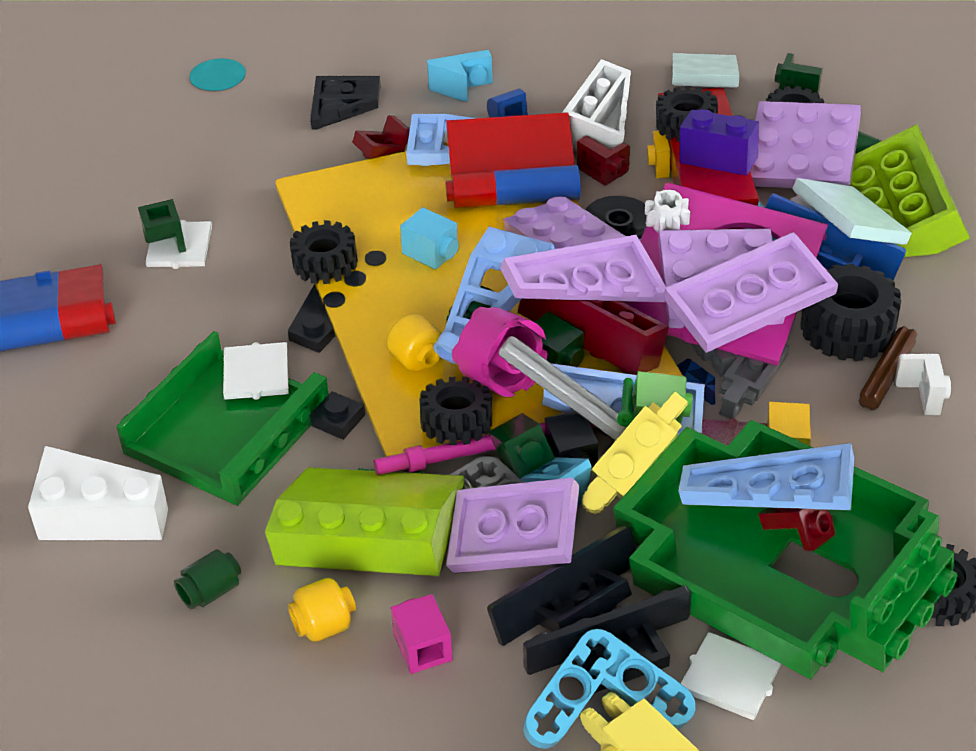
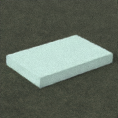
(705, 70)
(851, 211)

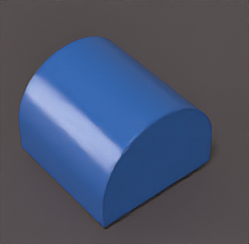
(508, 104)

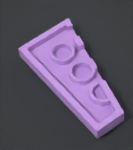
(589, 271)

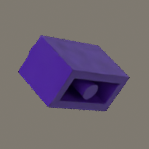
(719, 141)

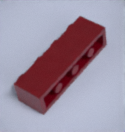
(610, 330)

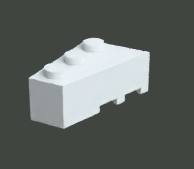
(600, 106)
(95, 500)

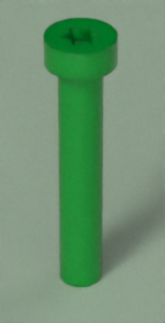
(625, 416)

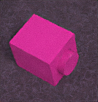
(421, 633)

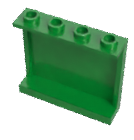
(214, 441)

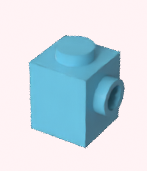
(429, 238)

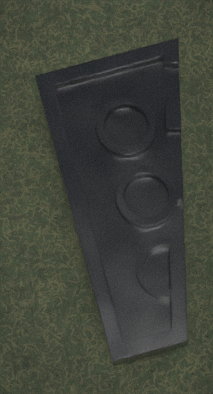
(312, 325)

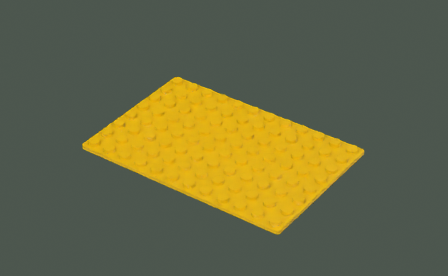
(373, 202)

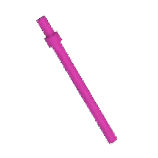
(417, 458)

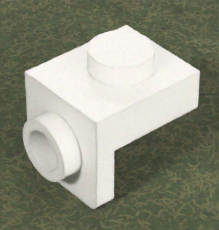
(927, 374)

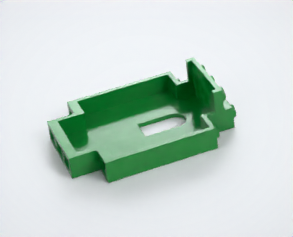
(729, 560)

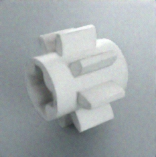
(667, 211)

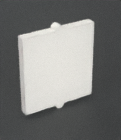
(196, 239)
(255, 370)
(730, 675)

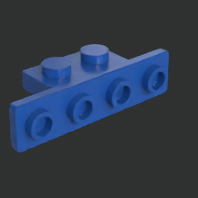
(840, 248)

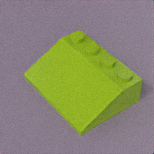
(909, 187)
(364, 521)

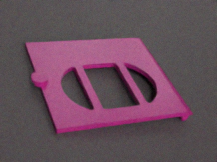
(718, 213)

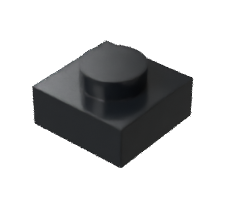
(337, 415)

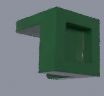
(162, 222)

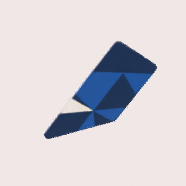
(696, 374)

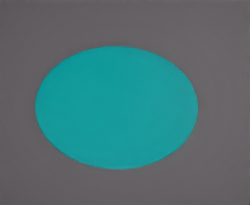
(217, 74)

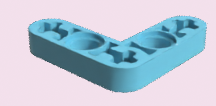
(610, 675)

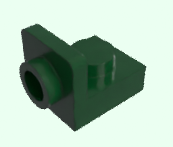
(798, 75)

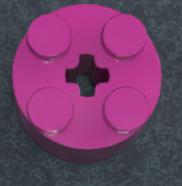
(480, 345)

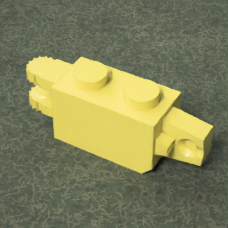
(633, 453)
(633, 727)

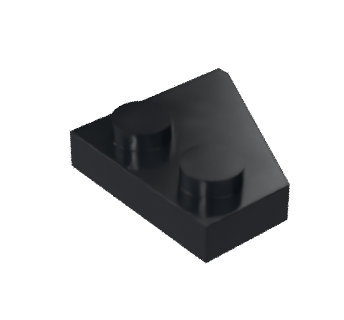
(343, 98)

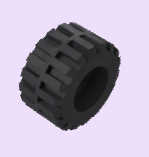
(855, 319)

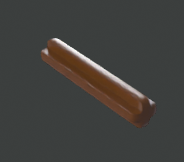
(885, 370)

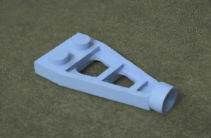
(427, 139)
(487, 254)

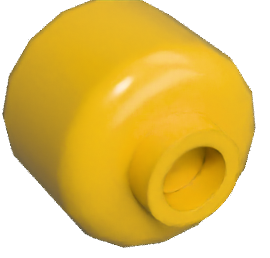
(412, 341)
(321, 609)

